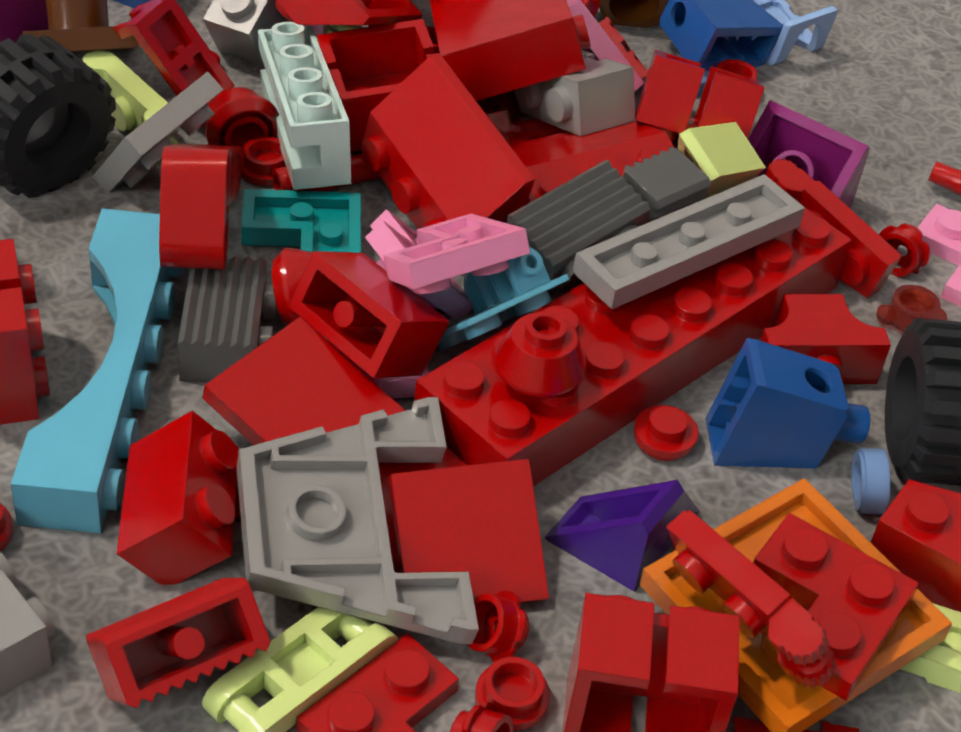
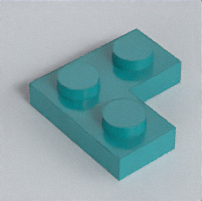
(302, 220)

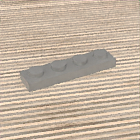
(687, 241)

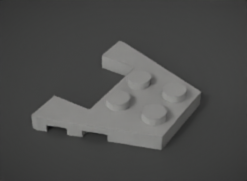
(322, 530)

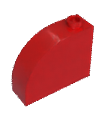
(508, 42)

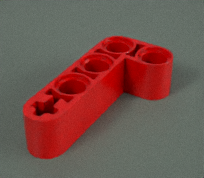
(195, 203)

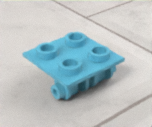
(502, 297)

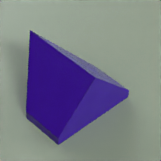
(622, 529)

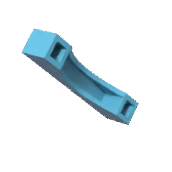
(73, 459)

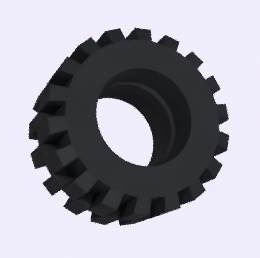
(50, 115)
(925, 403)

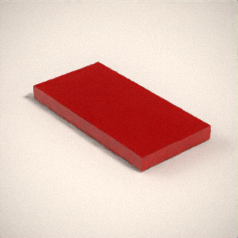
(301, 385)

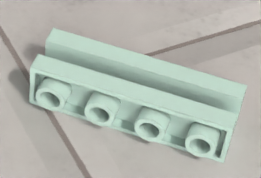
(311, 114)

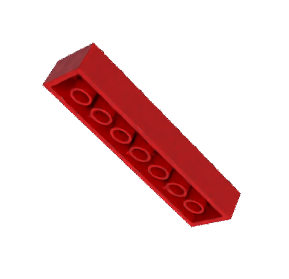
(631, 352)

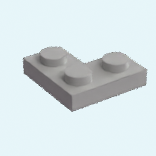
(144, 146)

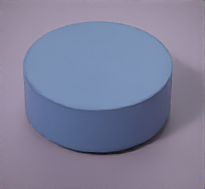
(870, 480)

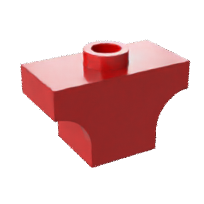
(828, 331)

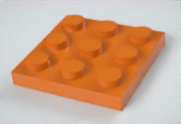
(762, 683)

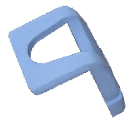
(796, 29)

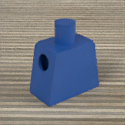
(721, 31)
(781, 410)

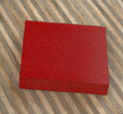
(474, 523)

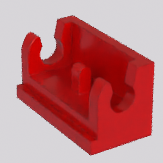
(172, 44)

